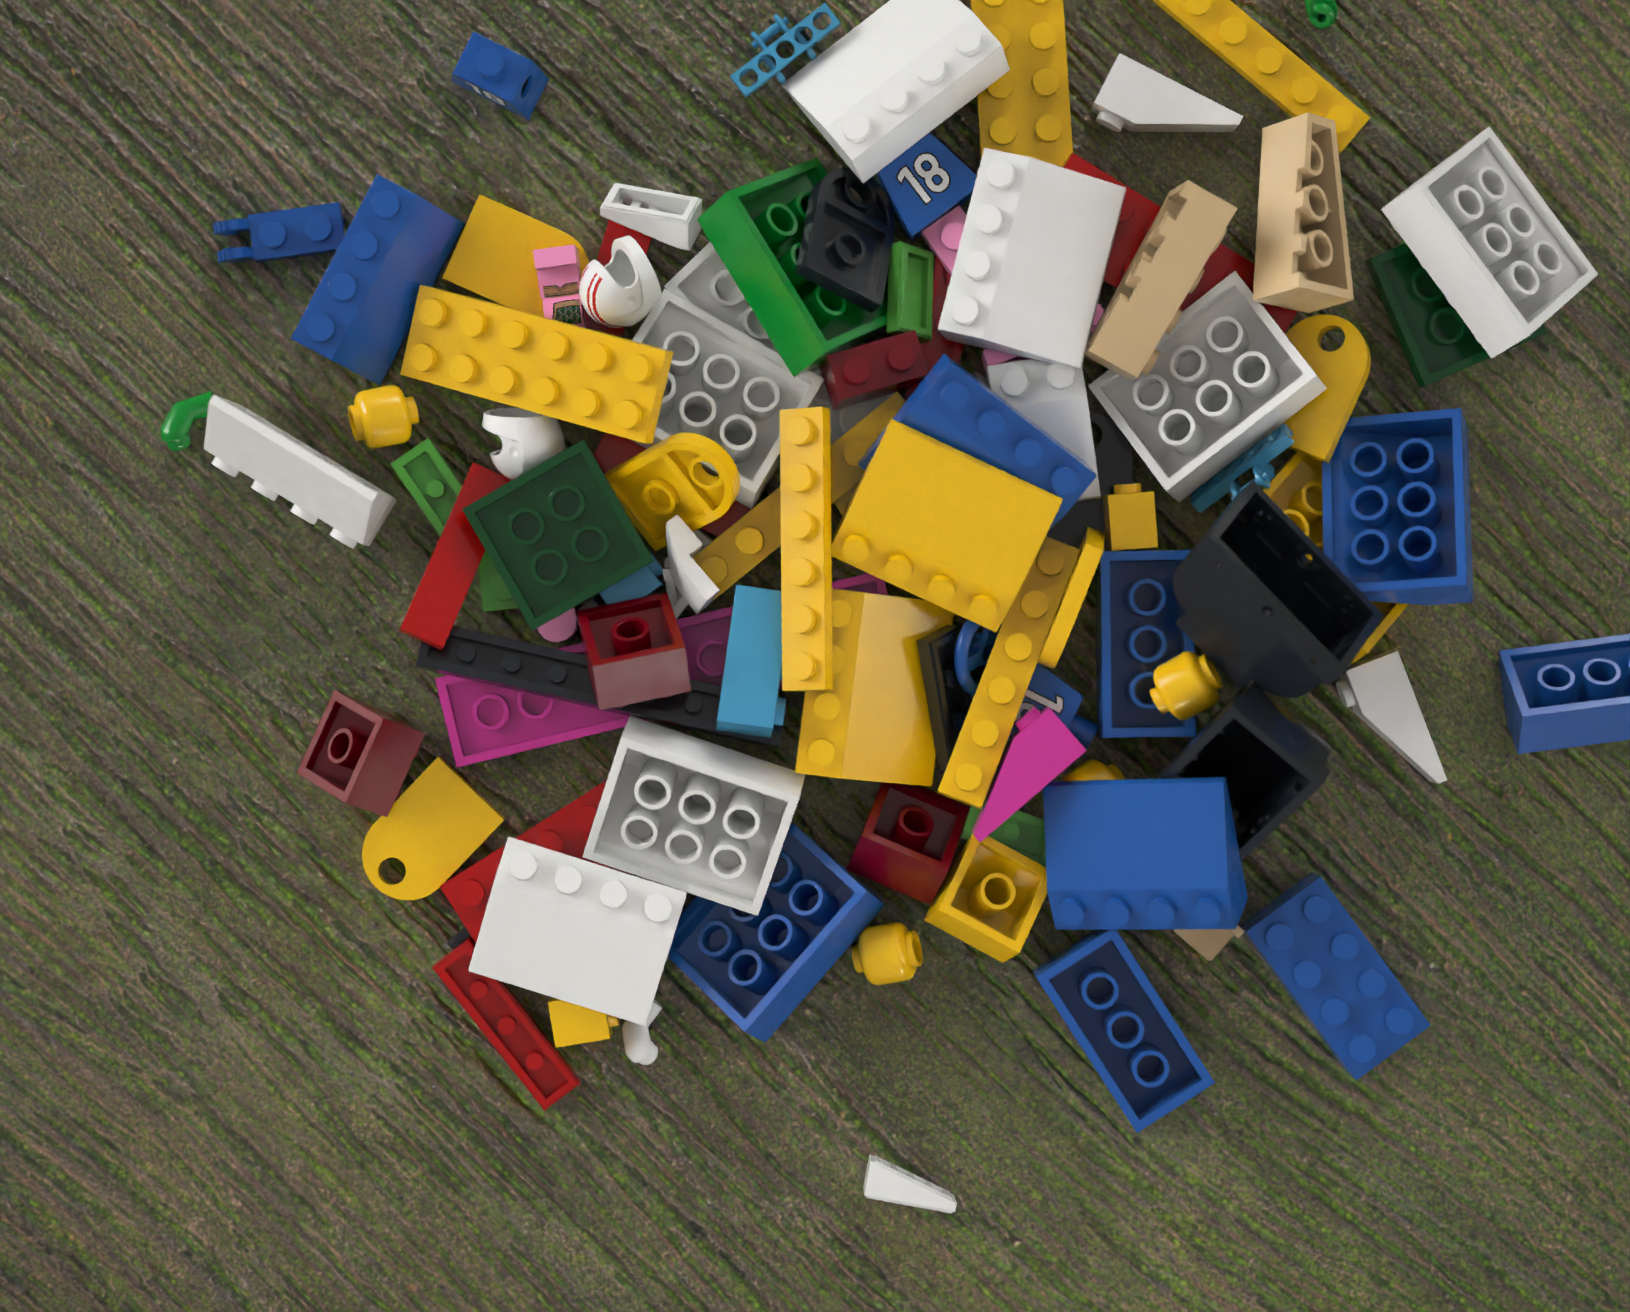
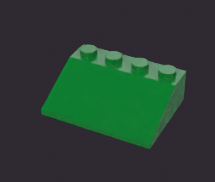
(759, 241)

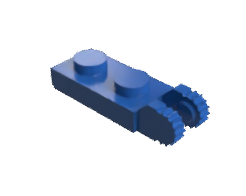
(284, 233)

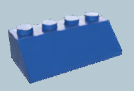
(375, 277)
(1567, 693)

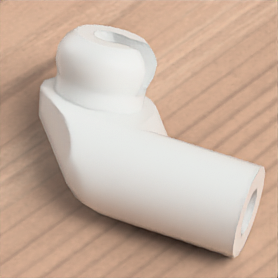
(637, 1038)

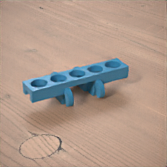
(792, 36)
(1257, 457)

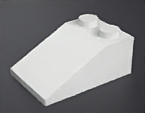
(1053, 400)

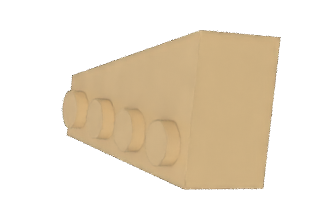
(1301, 218)
(1159, 279)

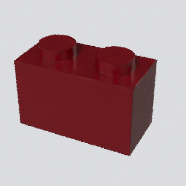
(873, 370)

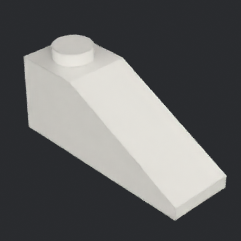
(1151, 102)
(1386, 703)

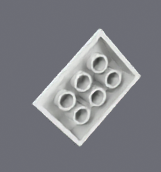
(896, 79)
(1490, 243)
(1031, 259)
(724, 389)
(1213, 391)
(296, 472)
(693, 815)
(577, 931)

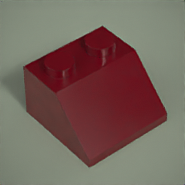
(634, 651)
(360, 754)
(908, 839)

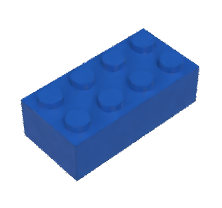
(1135, 637)
(1334, 975)
(1123, 1027)

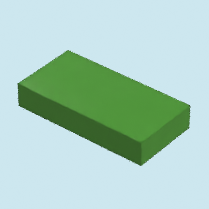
(910, 291)

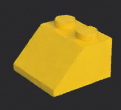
(990, 898)

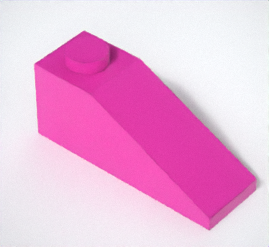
(1030, 762)

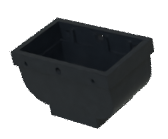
(1266, 606)
(1267, 761)

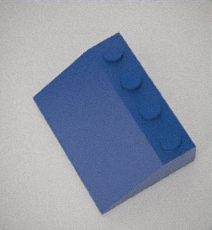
(977, 421)
(1401, 507)
(1142, 854)
(770, 962)

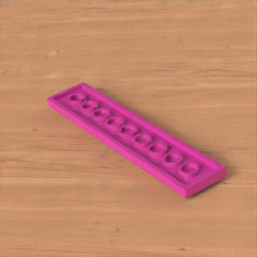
(501, 721)

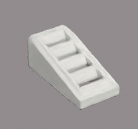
(655, 213)
(896, 1185)

